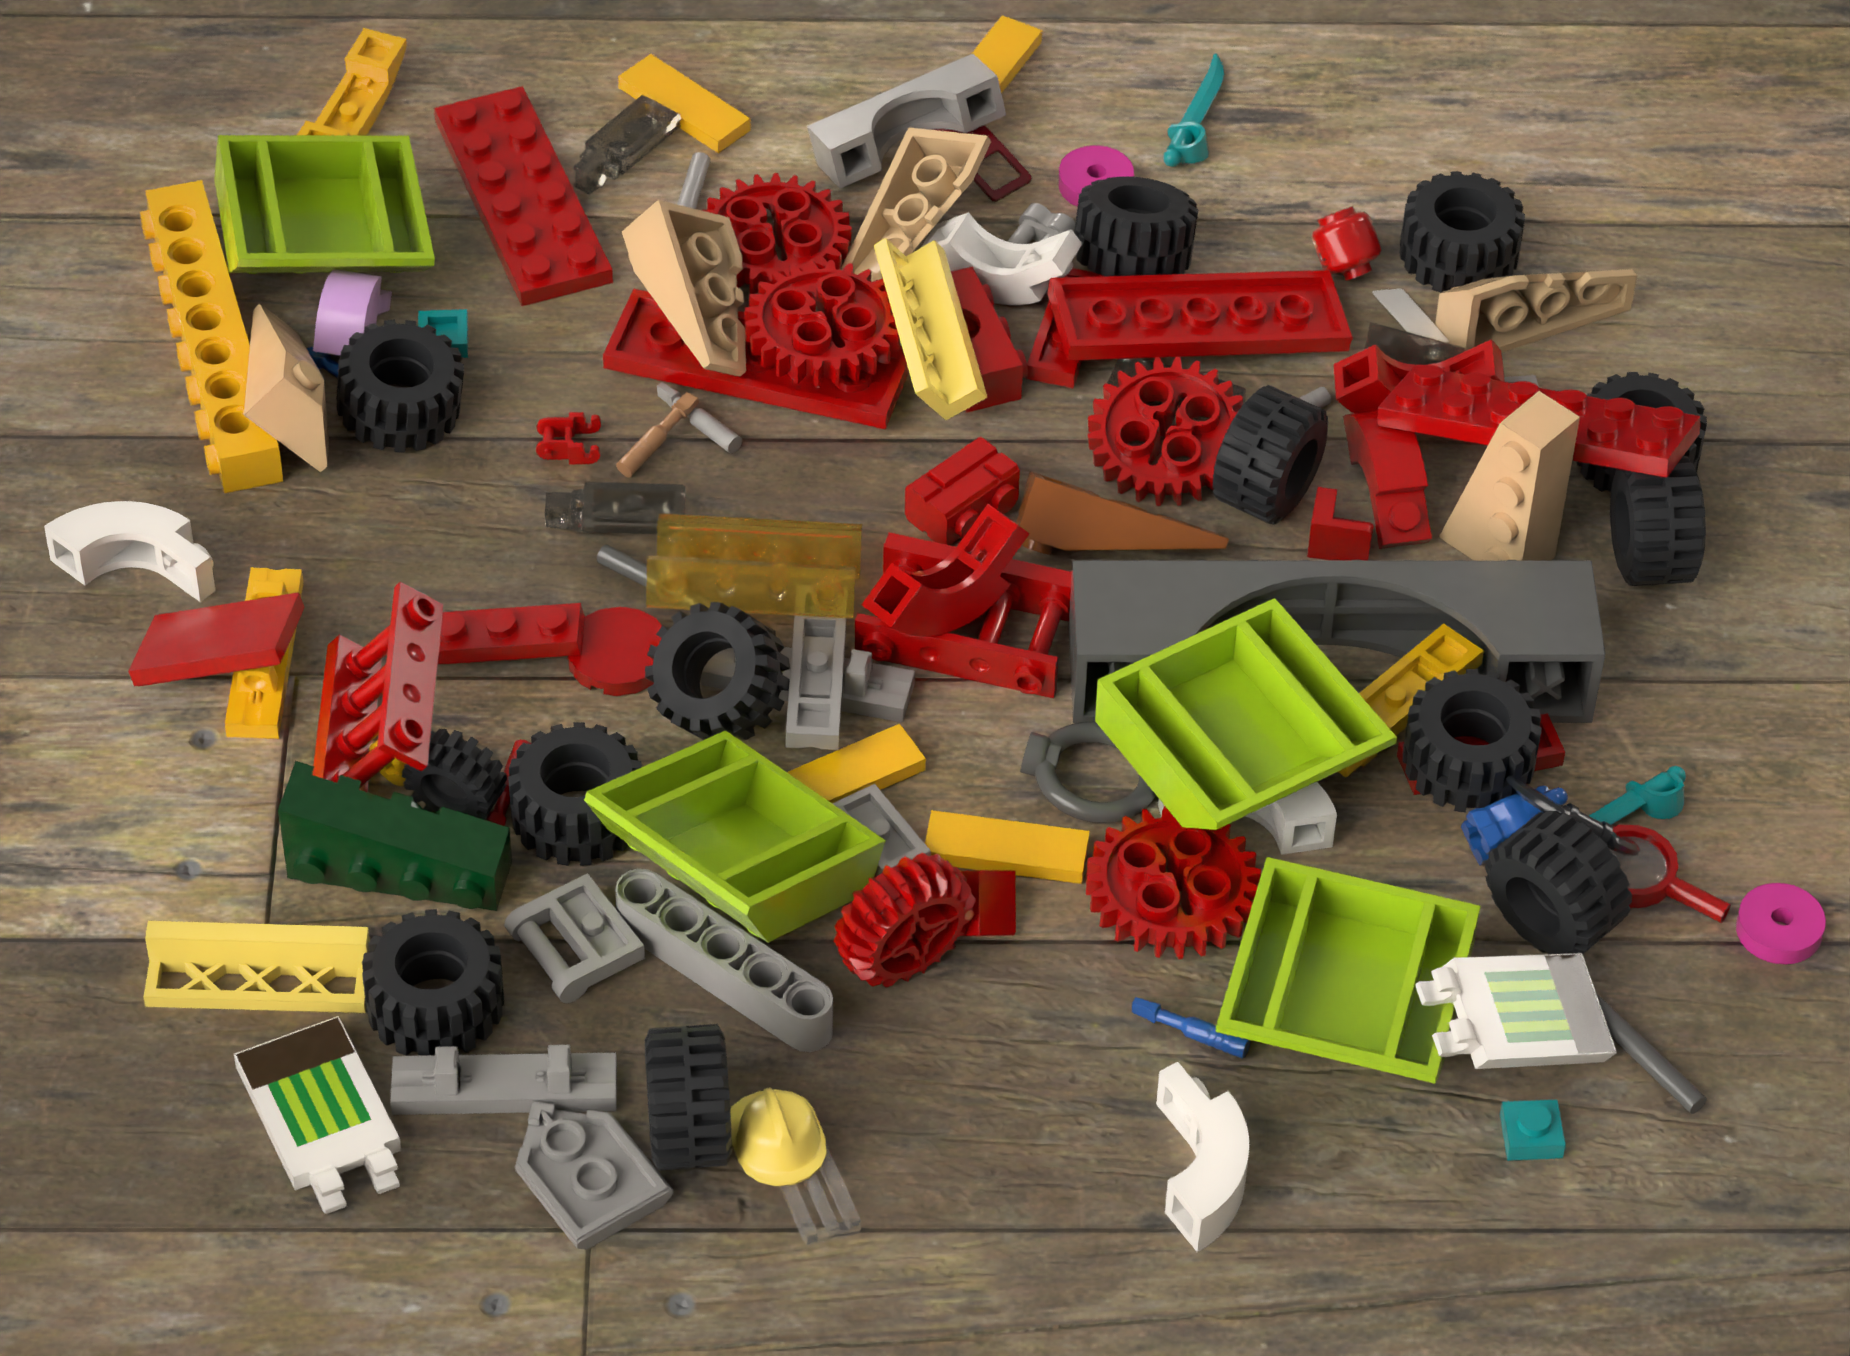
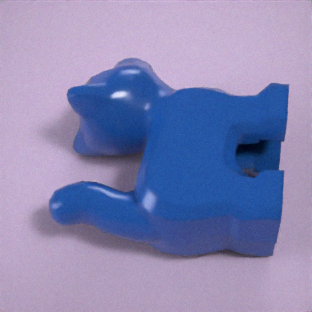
(1495, 823)

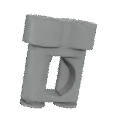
(1039, 223)

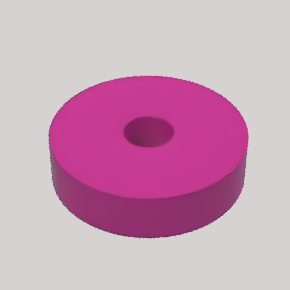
(1089, 165)
(1776, 942)

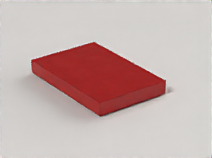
(216, 639)

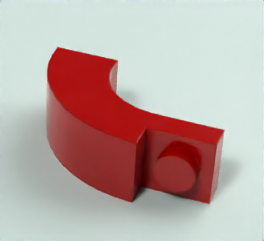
(1371, 375)
(1394, 479)
(956, 588)

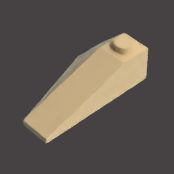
(916, 192)
(690, 270)
(1531, 307)
(286, 389)

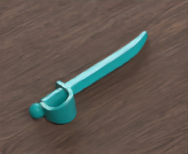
(1189, 136)
(1658, 797)

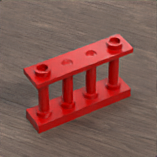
(1032, 590)
(356, 681)

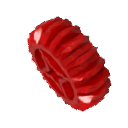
(904, 919)

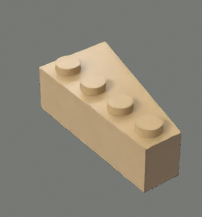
(1518, 487)

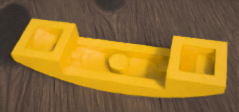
(365, 87)

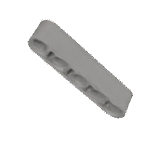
(726, 960)

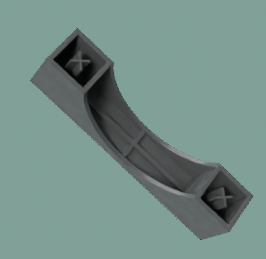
(1527, 616)

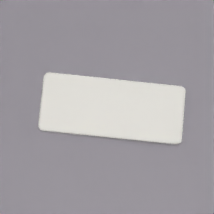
(1409, 313)

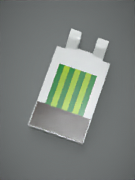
(1520, 1011)
(320, 1110)

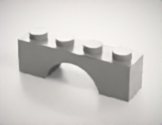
(951, 97)

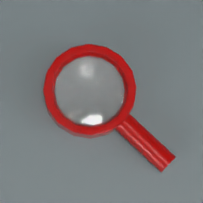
(1655, 871)

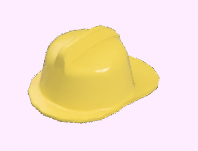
(777, 1137)

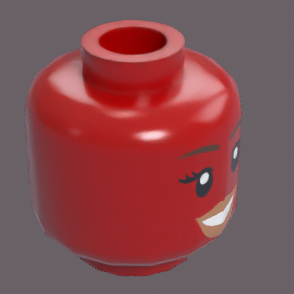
(1346, 242)

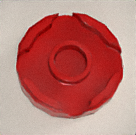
(616, 650)

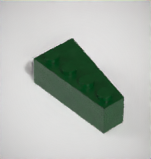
(390, 845)

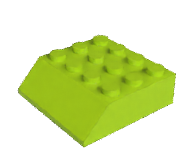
(321, 204)
(1237, 718)
(741, 834)
(1337, 966)

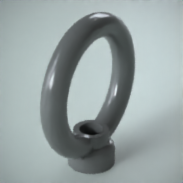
(1042, 760)

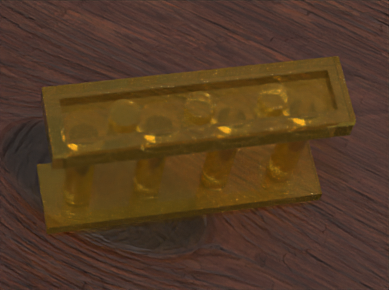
(755, 565)

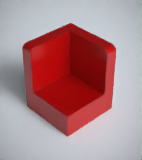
(1336, 537)
(994, 902)

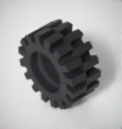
(457, 776)

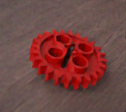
(803, 225)
(845, 334)
(1127, 418)
(1144, 902)

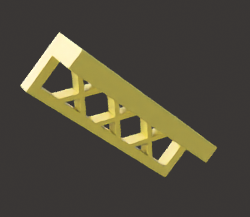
(931, 327)
(260, 956)

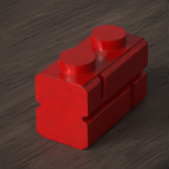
(959, 488)

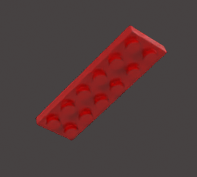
(523, 196)
(1198, 315)
(652, 348)
(1473, 406)

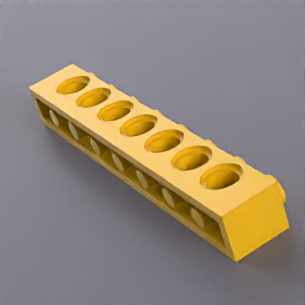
(211, 334)

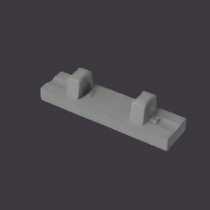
(816, 682)
(866, 687)
(503, 1082)

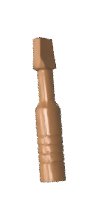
(655, 436)

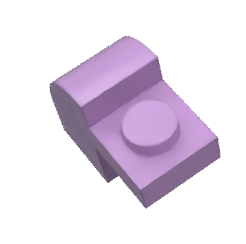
(346, 307)

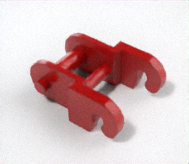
(567, 449)

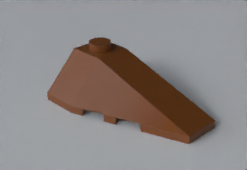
(1081, 520)

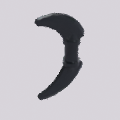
(1602, 829)

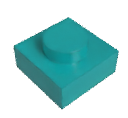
(448, 322)
(1532, 1129)

